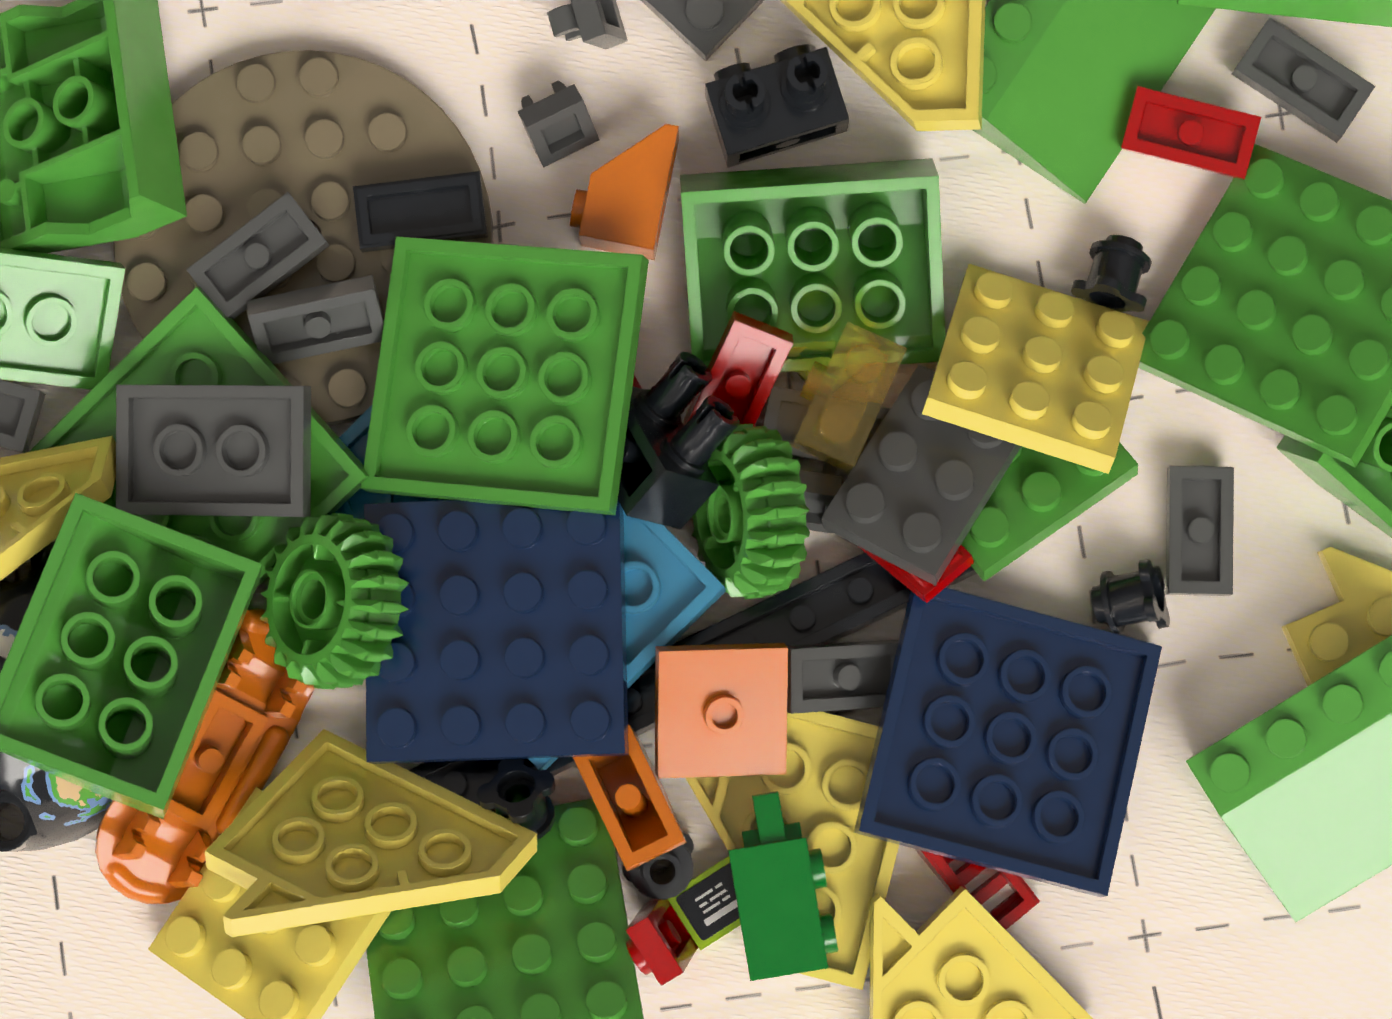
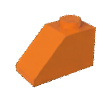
(628, 197)
(632, 803)

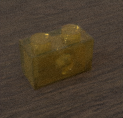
(846, 396)

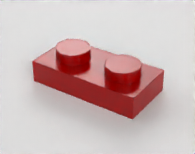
(1191, 133)
(745, 367)
(660, 941)

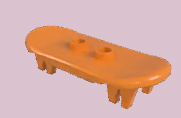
(232, 755)

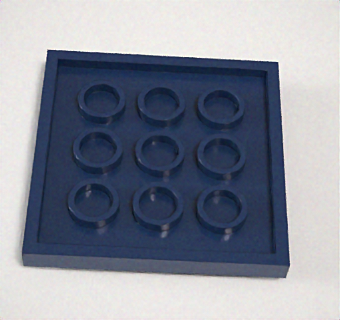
(504, 635)
(1009, 740)

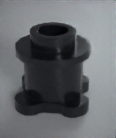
(1115, 274)
(1131, 598)
(521, 795)
(667, 882)

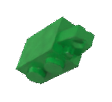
(777, 896)

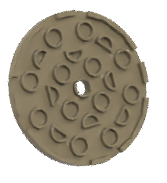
(304, 129)

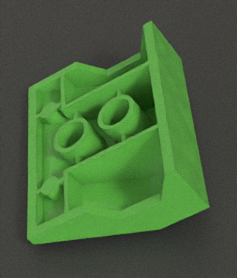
(85, 126)

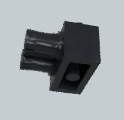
(776, 104)
(663, 460)

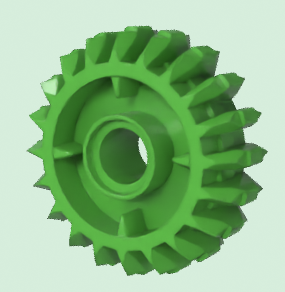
(756, 518)
(334, 601)

